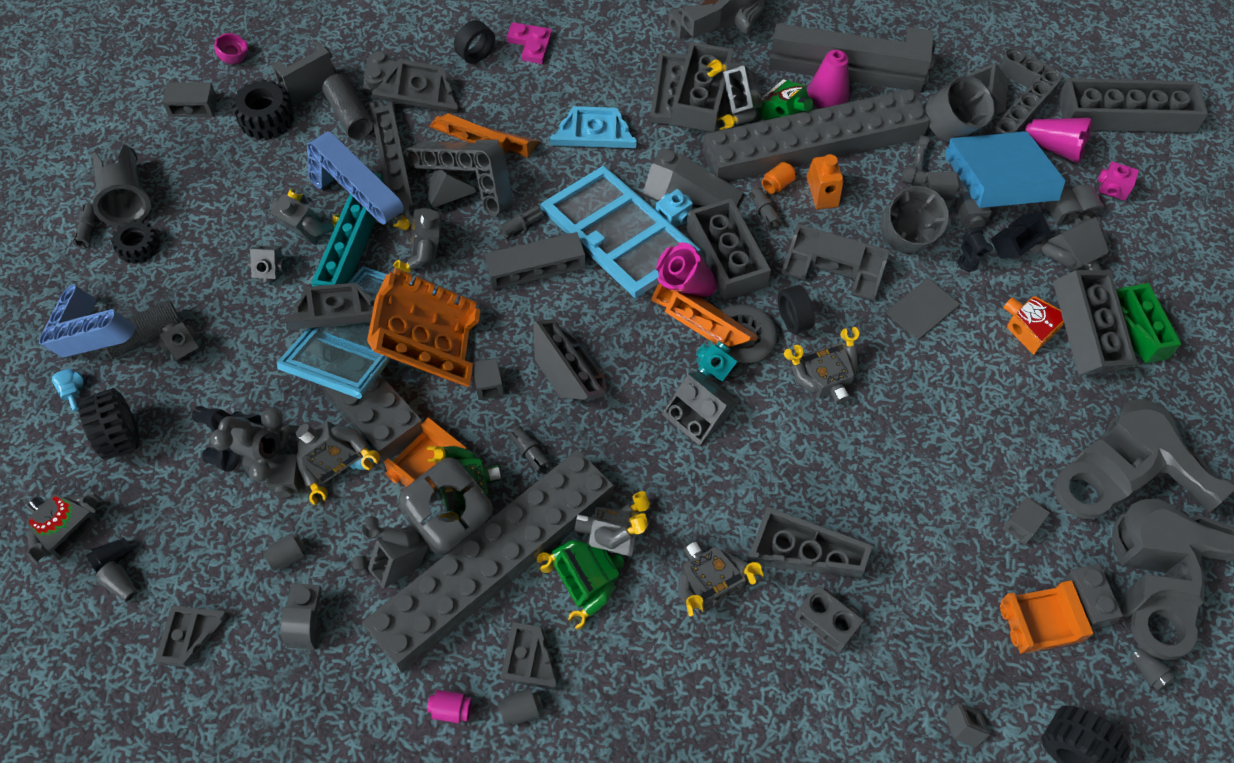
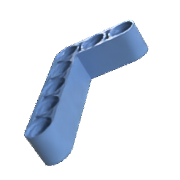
(334, 161)
(75, 331)

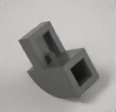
(299, 619)

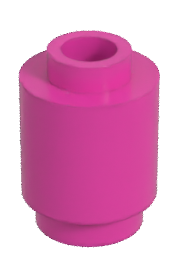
(449, 706)

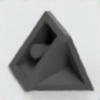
(447, 188)

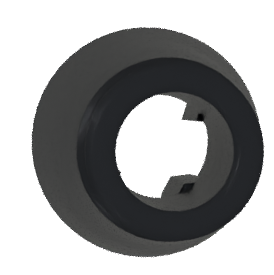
(107, 553)

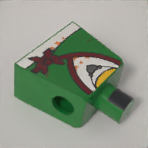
(785, 100)

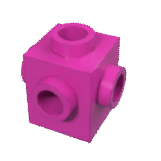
(1117, 180)

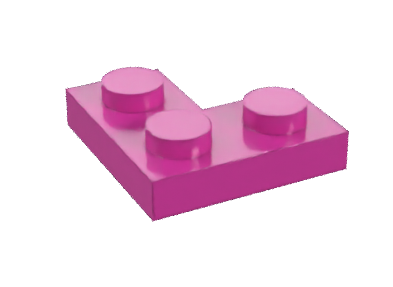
(533, 37)

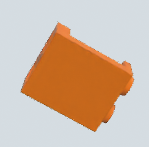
(413, 460)
(1046, 618)

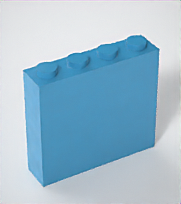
(1004, 169)

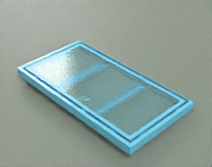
(339, 353)

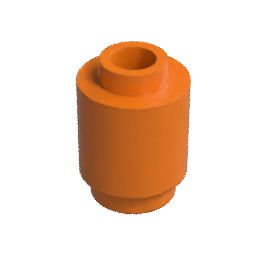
(778, 178)

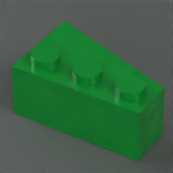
(1147, 323)

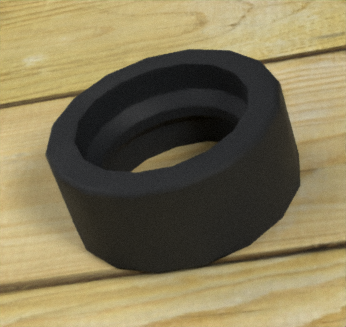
(465, 37)
(796, 309)

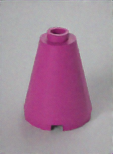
(831, 82)
(1062, 136)
(685, 271)

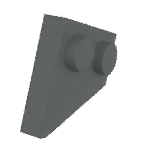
(187, 633)

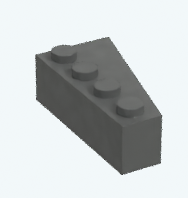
(807, 547)

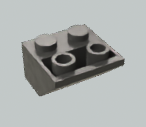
(699, 407)

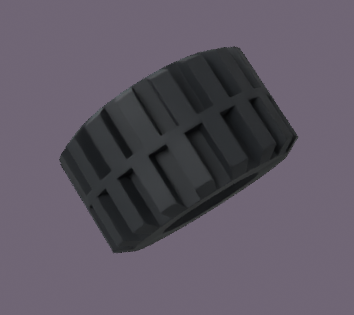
(262, 109)
(108, 424)
(1083, 738)

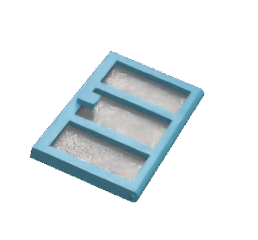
(615, 228)

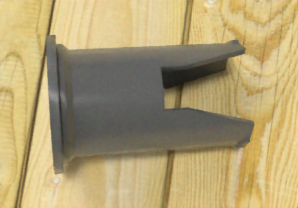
(115, 207)

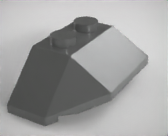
(566, 362)

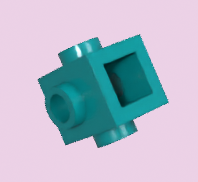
(718, 367)

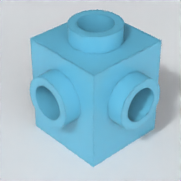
(674, 207)

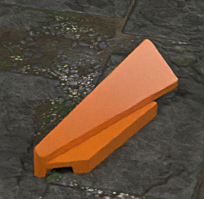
(471, 132)
(702, 317)

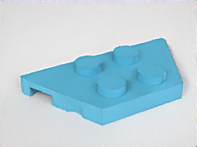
(593, 129)

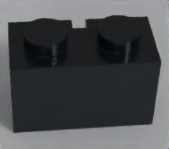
(1021, 235)

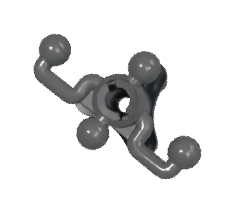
(244, 436)

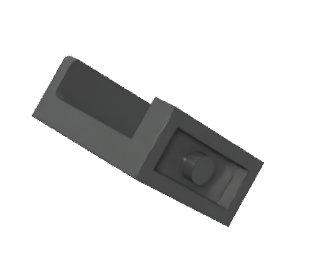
(305, 76)

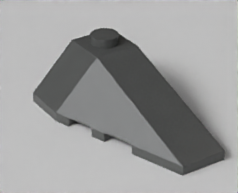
(676, 171)

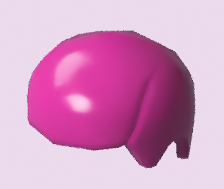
(231, 48)

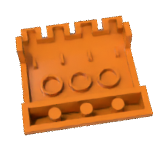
(423, 326)

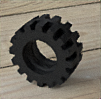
(139, 251)

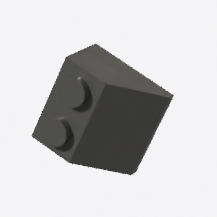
(996, 83)

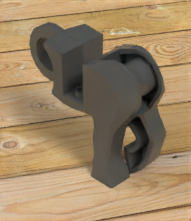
(1132, 451)
(1167, 541)

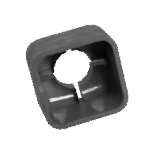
(442, 535)

